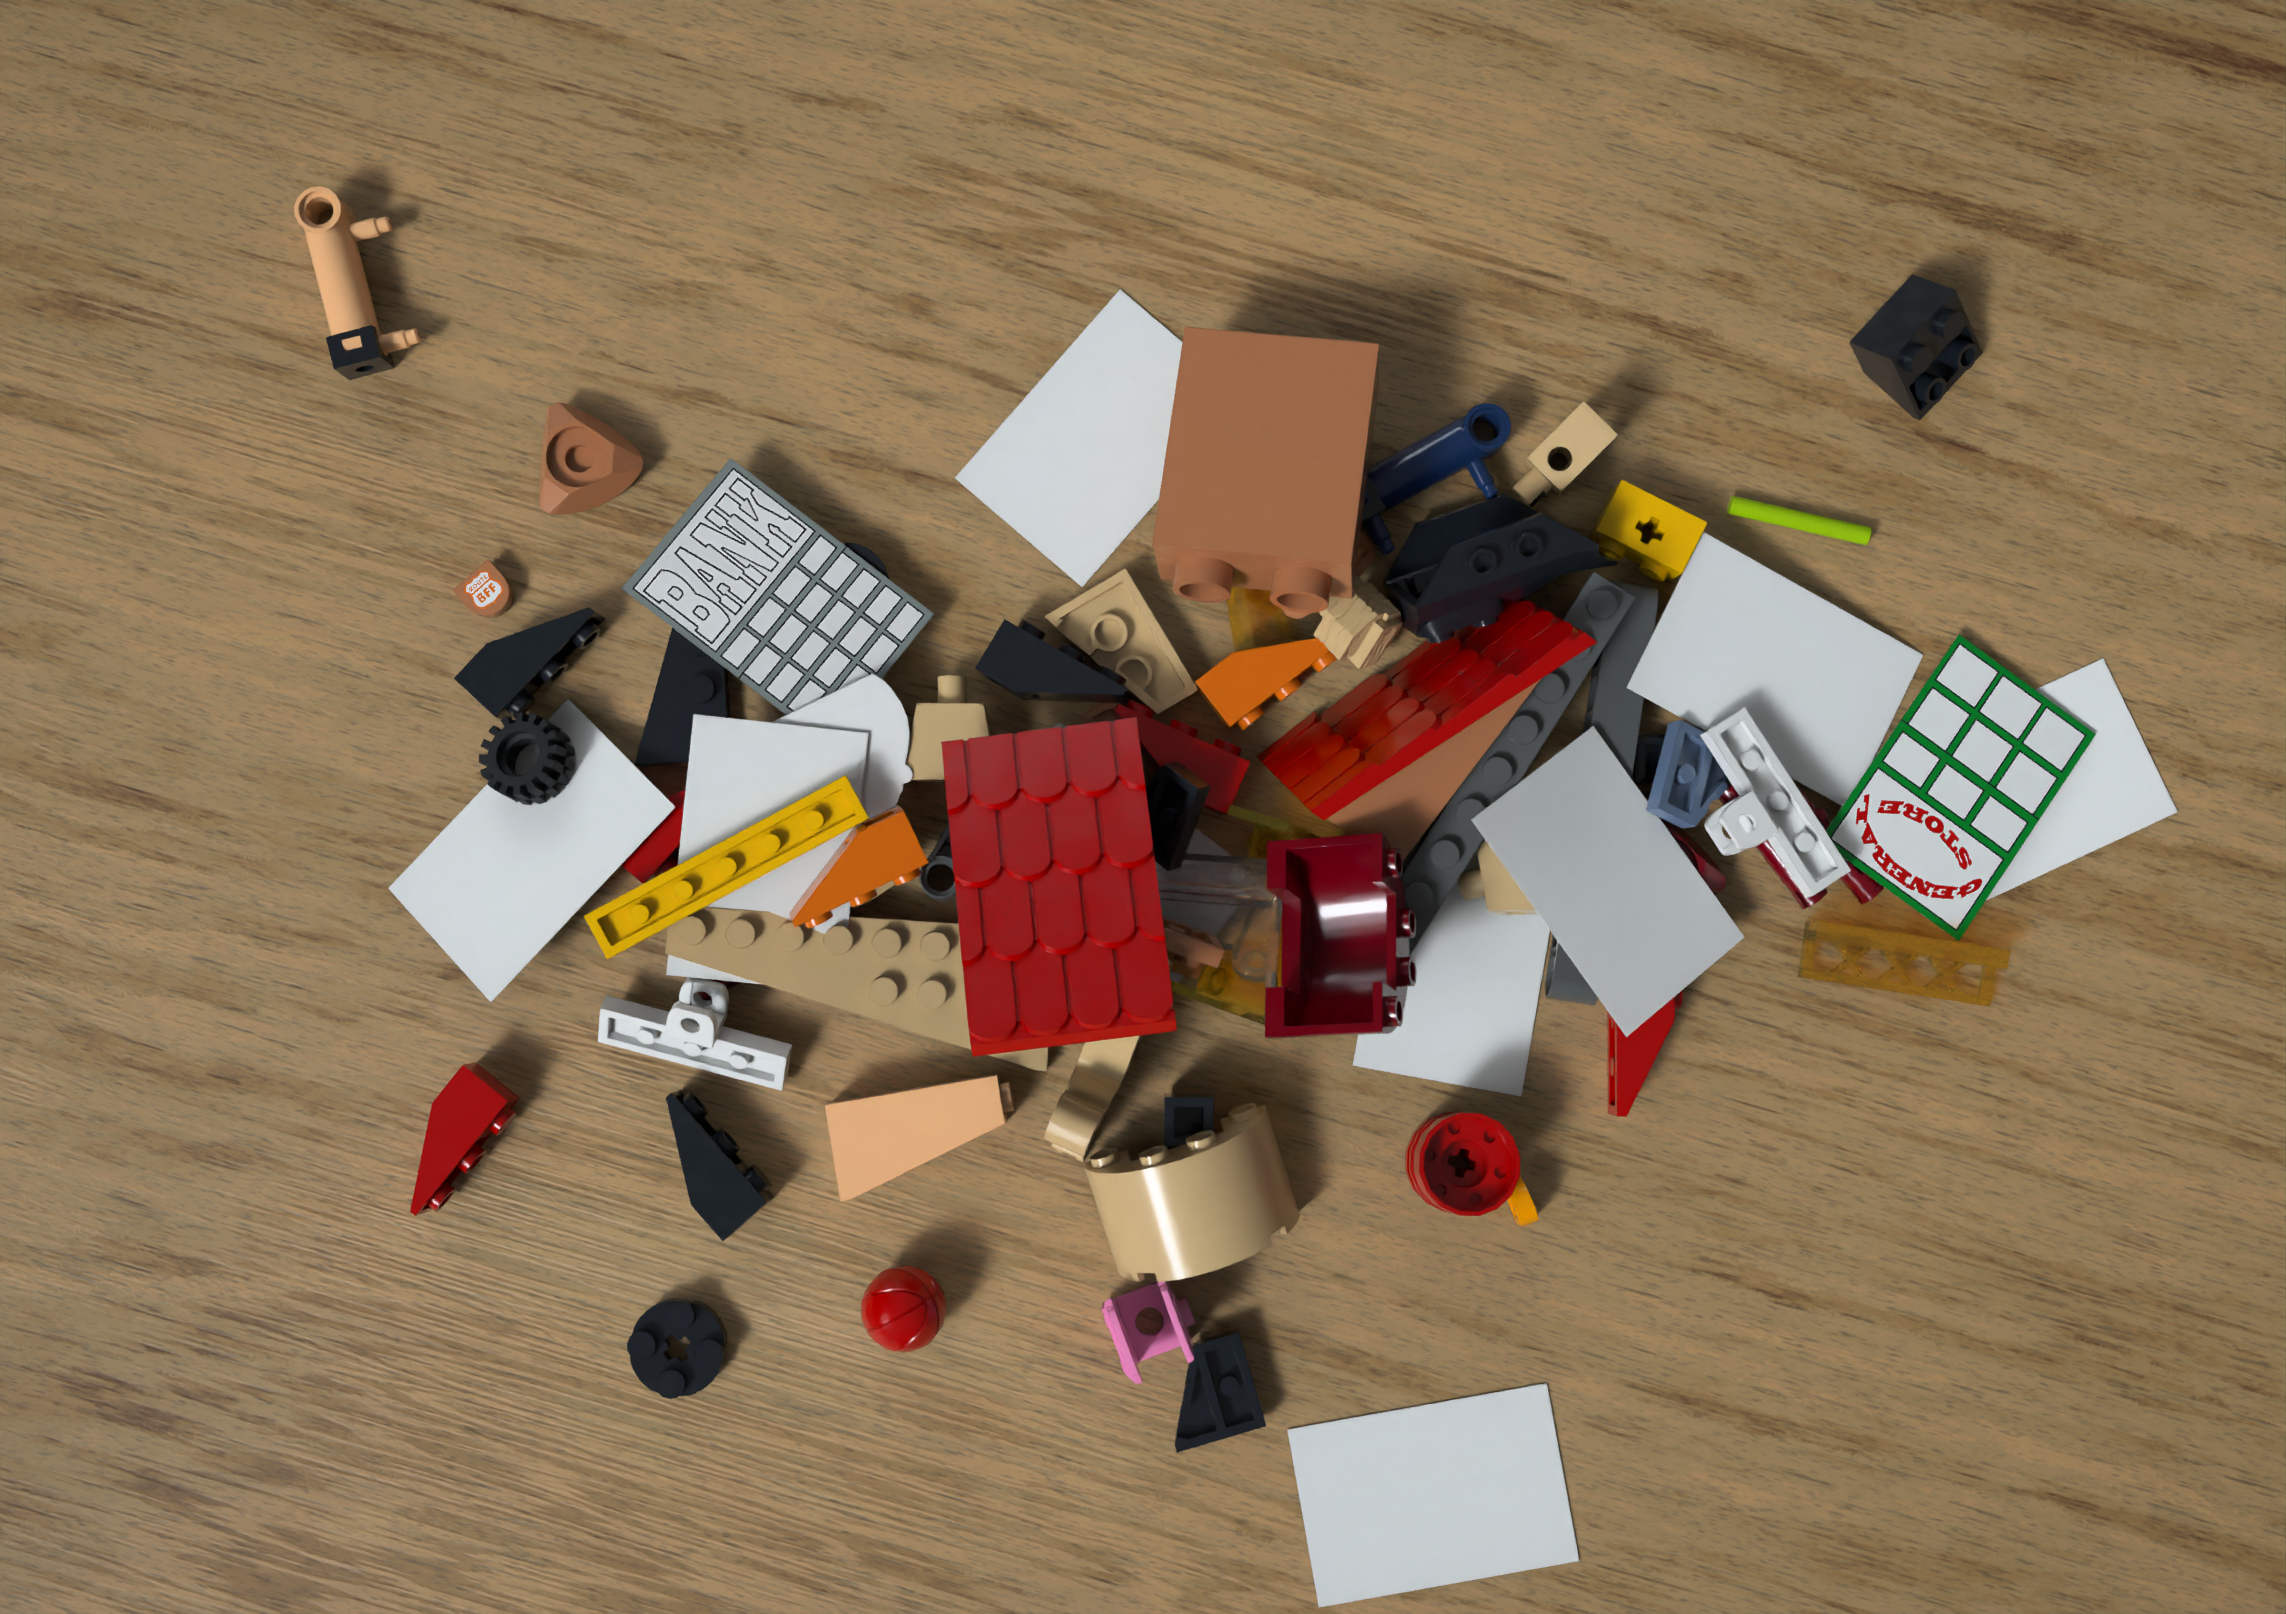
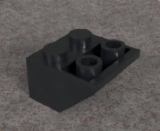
(1917, 345)

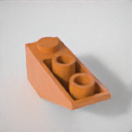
(1254, 676)
(869, 857)

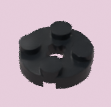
(669, 1374)

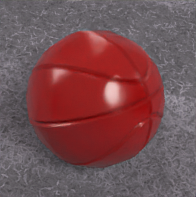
(903, 1308)

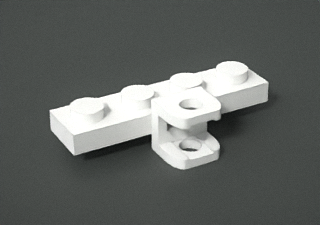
(1768, 807)
(695, 1035)

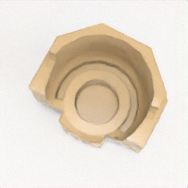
(1360, 625)

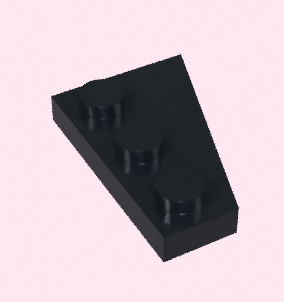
(686, 686)

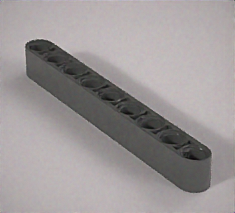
(1616, 717)

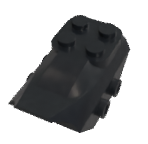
(1477, 561)

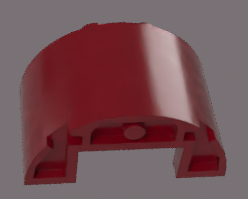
(1340, 937)

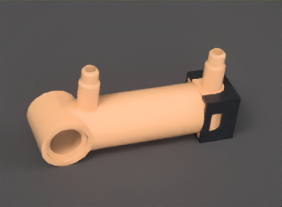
(355, 338)

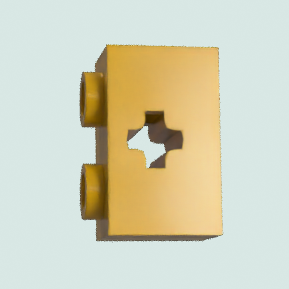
(1671, 531)

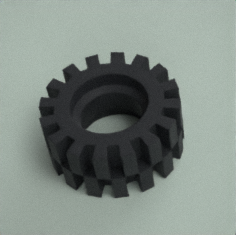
(506, 748)

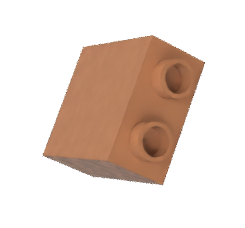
(1266, 467)

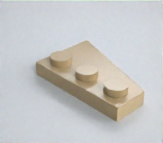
(1122, 634)

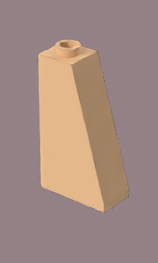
(902, 1129)

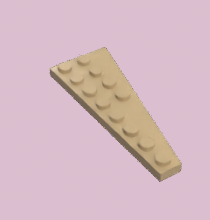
(875, 968)

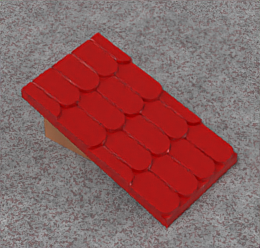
(1412, 735)
(1056, 888)

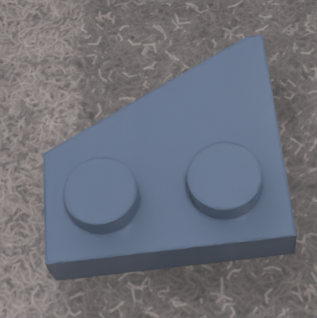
(1685, 777)

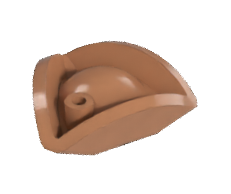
(583, 461)

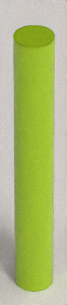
(1799, 520)

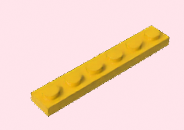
(726, 867)

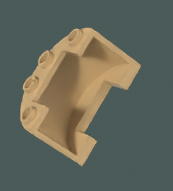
(1197, 1202)

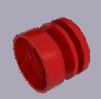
(1490, 1168)

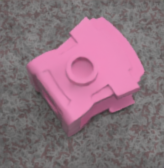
(1137, 1346)

